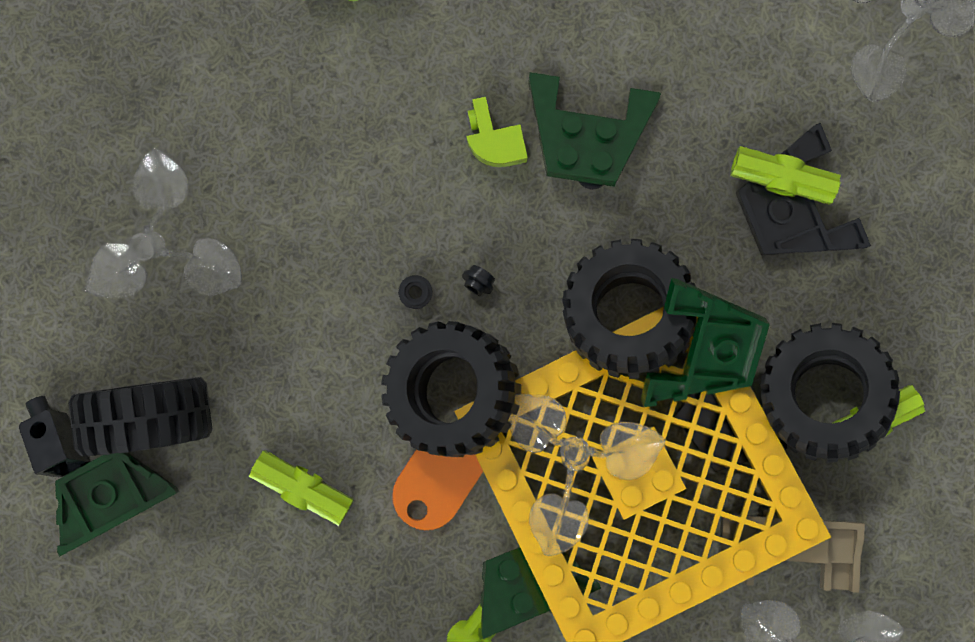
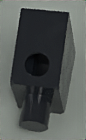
(49, 440)

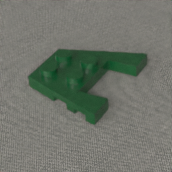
(584, 144)
(722, 348)

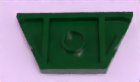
(105, 496)
(513, 593)

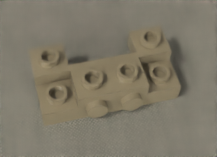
(838, 555)

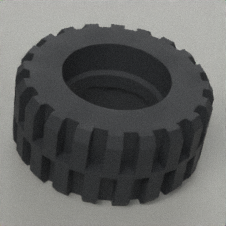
(611, 269)
(839, 348)
(409, 382)
(140, 416)

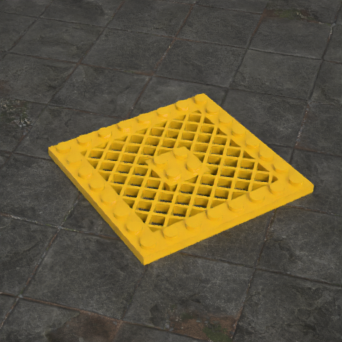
(798, 530)

